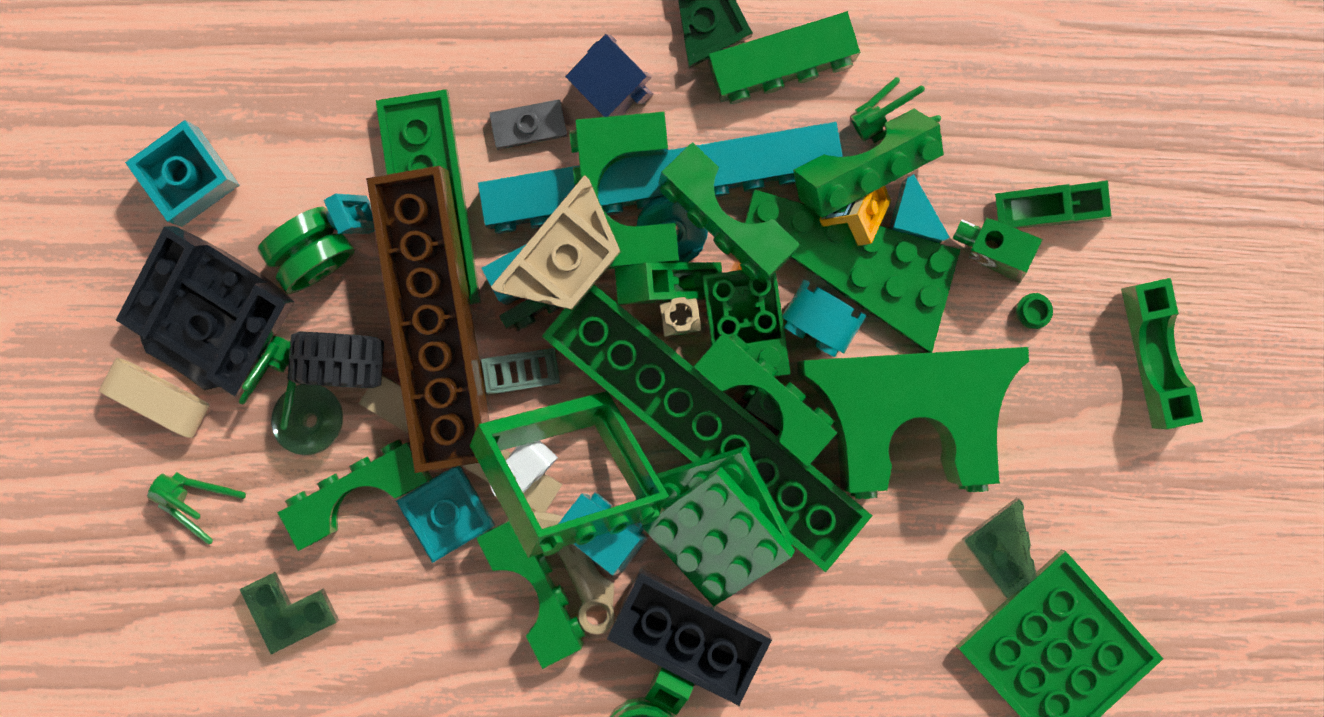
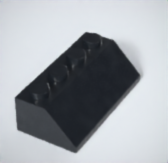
(689, 636)

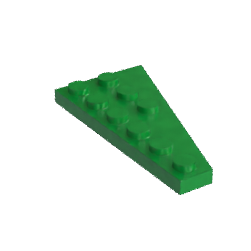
(894, 277)

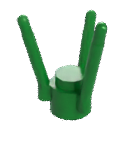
(870, 121)
(277, 358)
(170, 496)

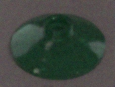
(308, 401)

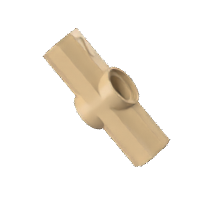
(680, 316)

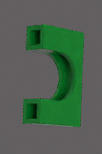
(602, 144)

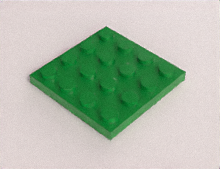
(1060, 646)

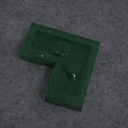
(284, 622)

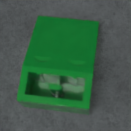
(749, 311)

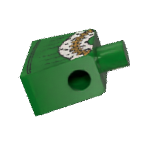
(1014, 251)

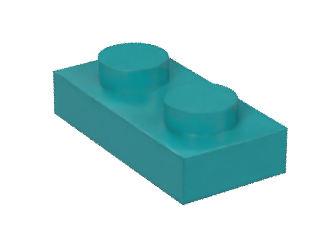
(350, 213)

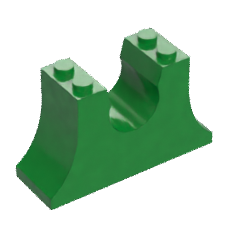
(948, 389)

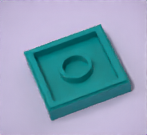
(445, 513)

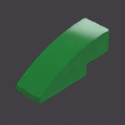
(1054, 205)

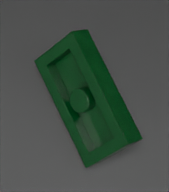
(523, 314)

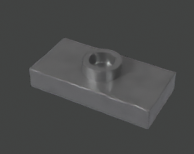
(528, 124)

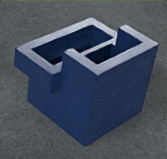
(610, 78)

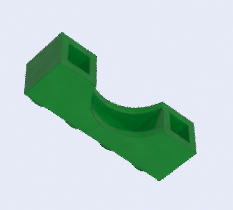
(837, 181)
(758, 247)
(1151, 320)
(801, 429)
(316, 515)
(554, 632)

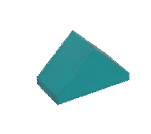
(915, 214)

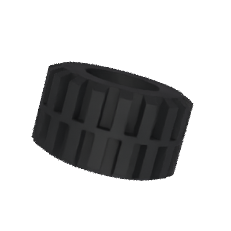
(335, 359)

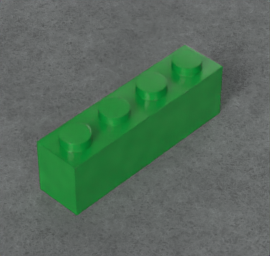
(784, 57)

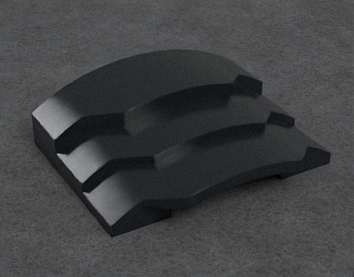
(203, 310)

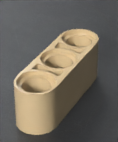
(154, 397)

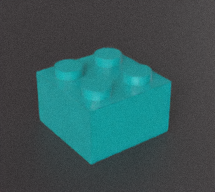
(182, 173)

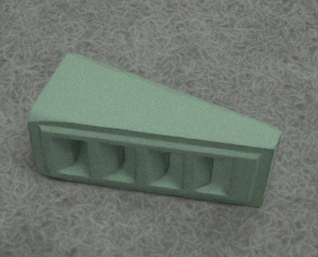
(490, 378)

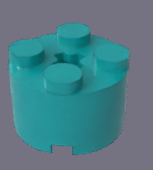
(822, 318)

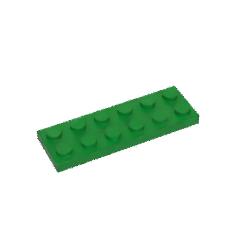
(421, 134)

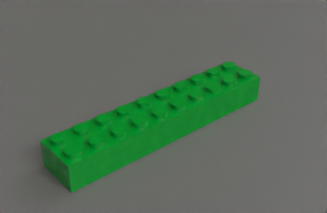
(702, 420)

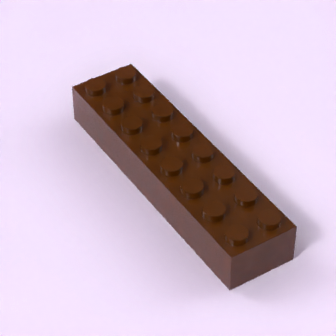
(429, 315)

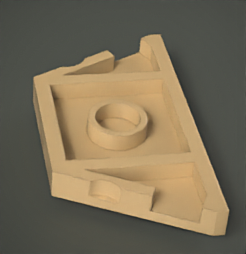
(564, 253)

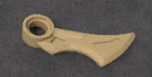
(589, 583)

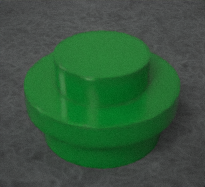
(1034, 311)

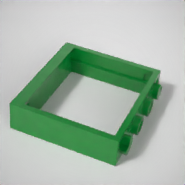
(552, 421)

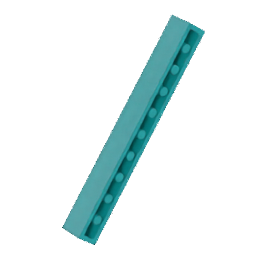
(635, 180)

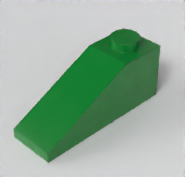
(662, 281)

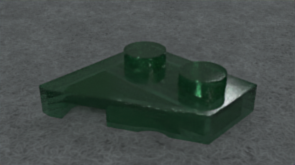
(1004, 548)

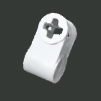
(530, 463)

